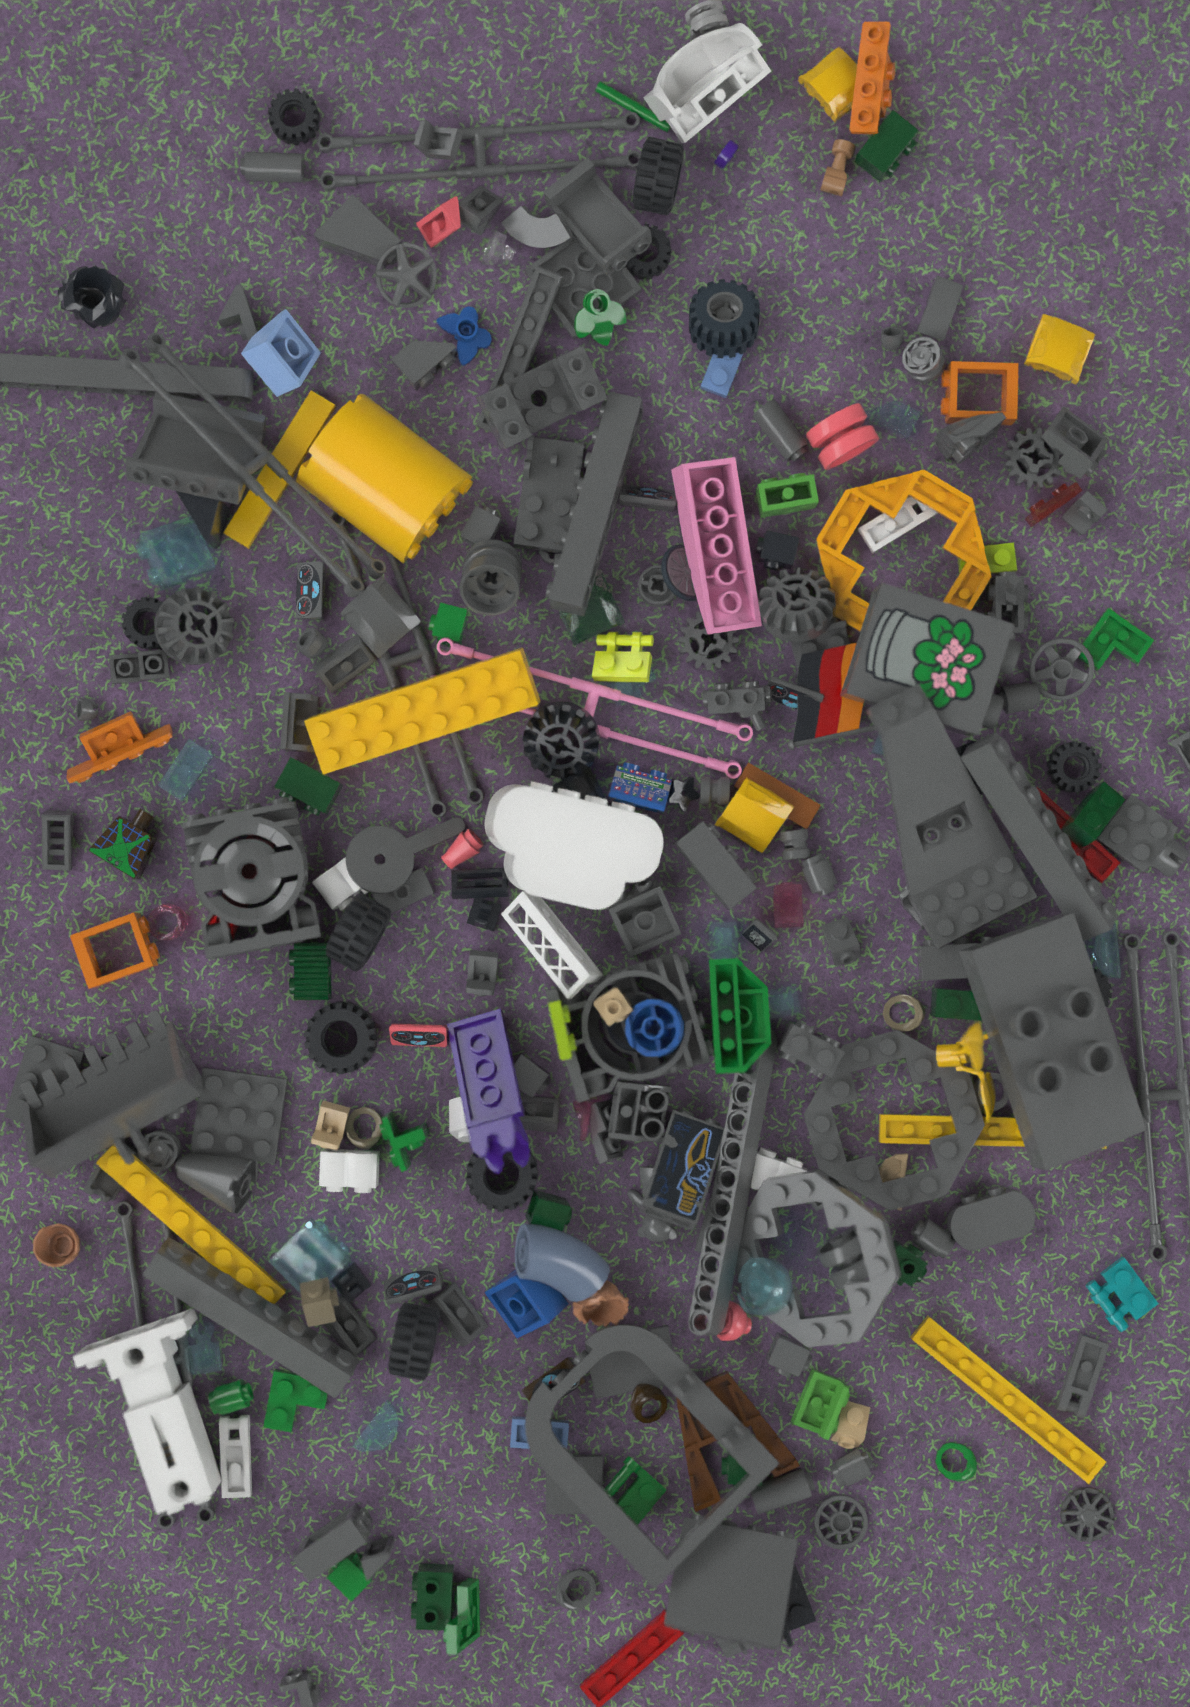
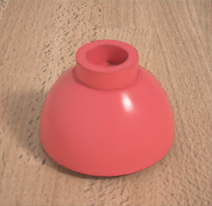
(736, 1323)

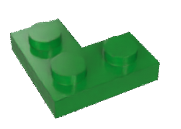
(1115, 633)
(285, 1394)
(466, 1626)

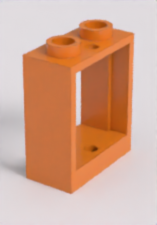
(1009, 396)
(88, 959)

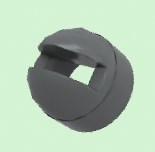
(891, 338)
(85, 710)

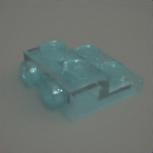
(174, 553)
(311, 1255)

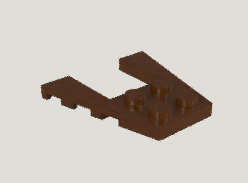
(696, 1436)

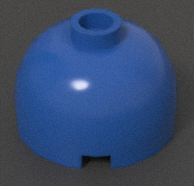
(654, 1028)

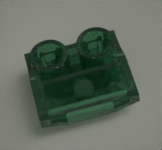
(600, 615)

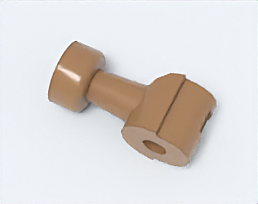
(835, 177)

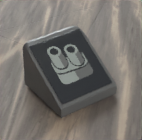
(759, 935)

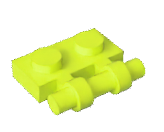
(621, 665)

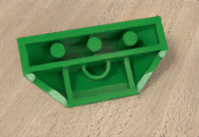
(737, 1016)

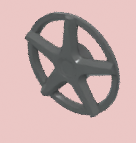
(406, 275)
(1062, 668)

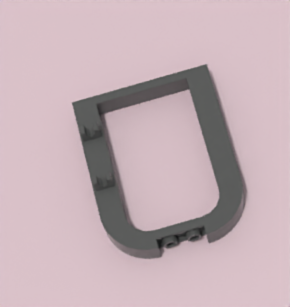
(592, 1497)

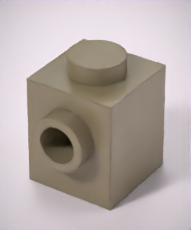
(318, 1301)

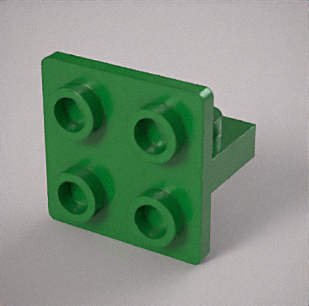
(410, 1138)

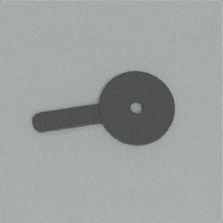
(397, 853)

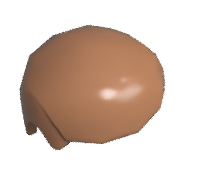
(56, 1245)

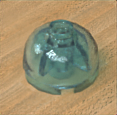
(764, 1286)

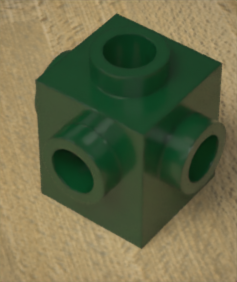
(915, 1269)

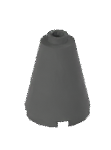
(219, 1178)

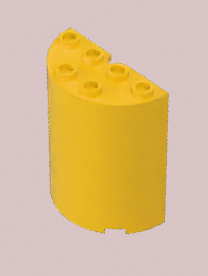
(382, 477)

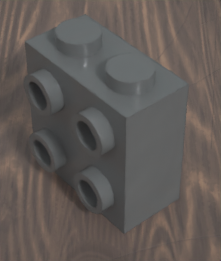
(818, 1054)

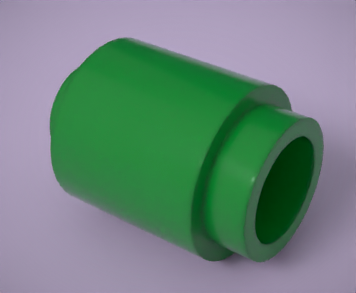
(230, 1397)

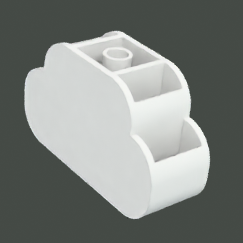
(571, 845)

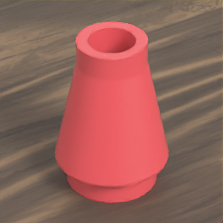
(462, 849)

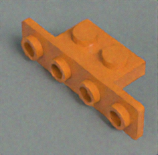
(872, 79)
(115, 742)

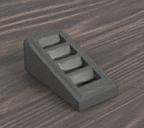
(67, 840)

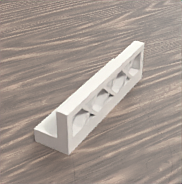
(560, 938)

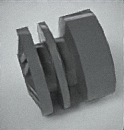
(491, 577)

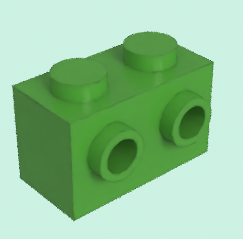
(786, 495)

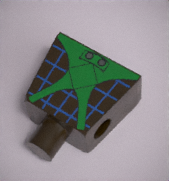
(127, 844)

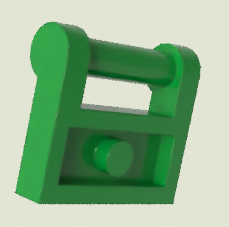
(641, 1493)

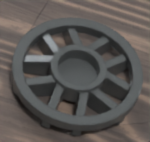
(1087, 1514)
(840, 1521)

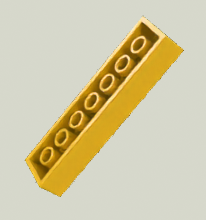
(422, 711)

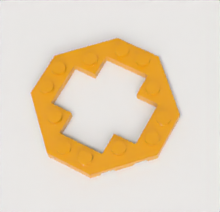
(888, 497)

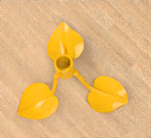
(957, 1054)

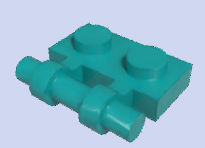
(1128, 1288)

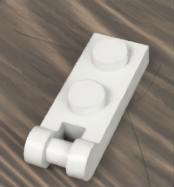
(885, 530)
(235, 1457)

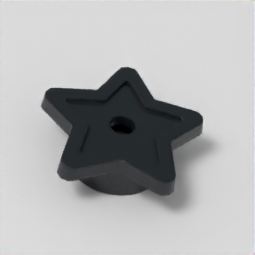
(676, 789)

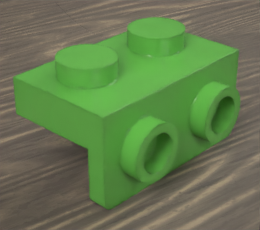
(821, 1404)

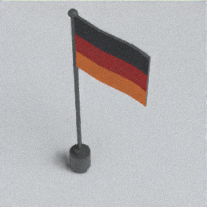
(840, 717)

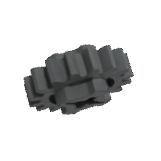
(1021, 457)
(695, 635)

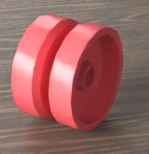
(842, 436)

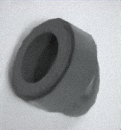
(311, 643)

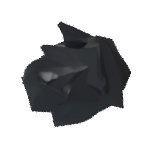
(92, 296)

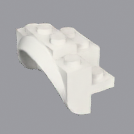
(703, 82)

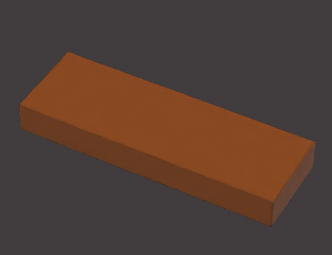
(804, 807)

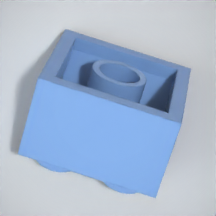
(281, 354)

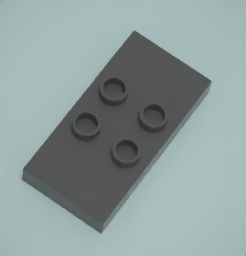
(1053, 1041)

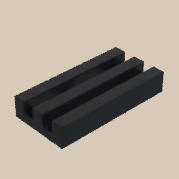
(479, 887)

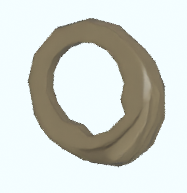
(912, 1023)
(353, 1136)

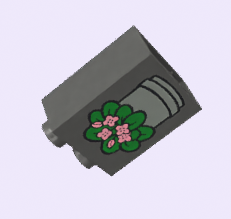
(934, 645)

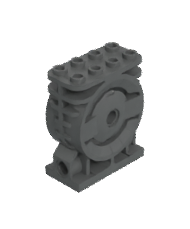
(281, 826)
(667, 979)

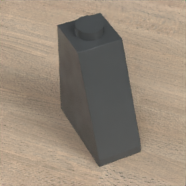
(357, 234)

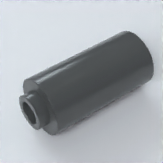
(273, 167)
(781, 431)
(782, 1491)

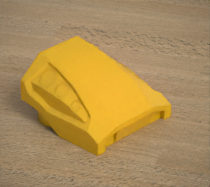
(832, 83)
(1059, 348)
(754, 815)

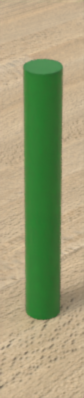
(631, 105)

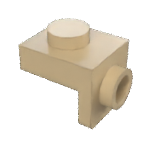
(613, 1006)
(330, 1125)
(852, 1425)

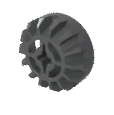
(180, 606)
(791, 611)

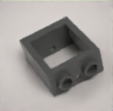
(333, 1542)

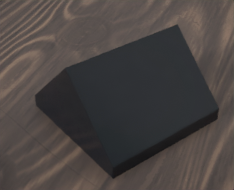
(208, 515)

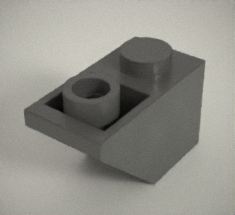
(422, 360)

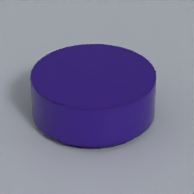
(726, 154)

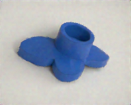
(466, 333)

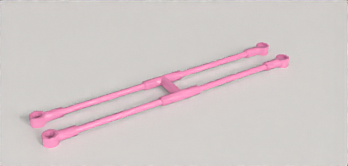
(595, 690)

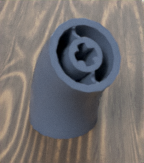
(559, 1261)

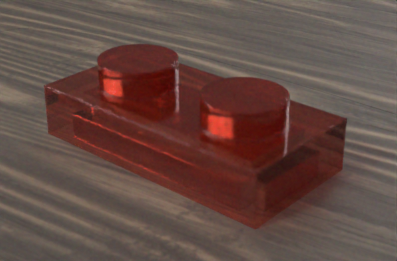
(1061, 496)

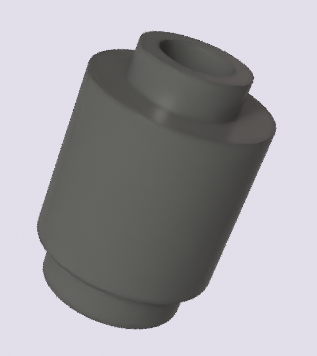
(819, 875)
(932, 1238)
(851, 1468)

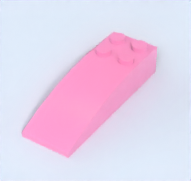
(717, 544)

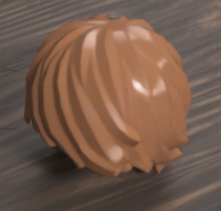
(603, 1307)

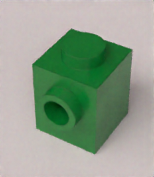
(448, 623)
(349, 1576)

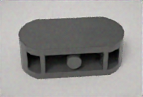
(990, 1218)

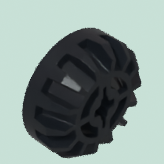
(568, 720)

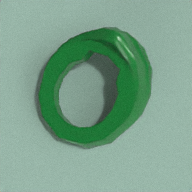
(968, 1454)

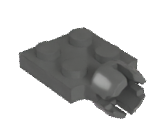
(1144, 839)

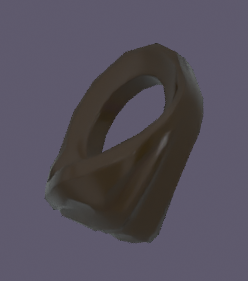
(642, 1394)

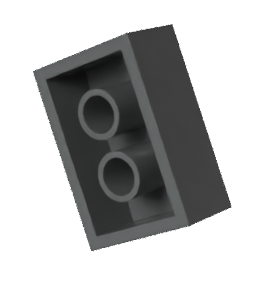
(716, 865)

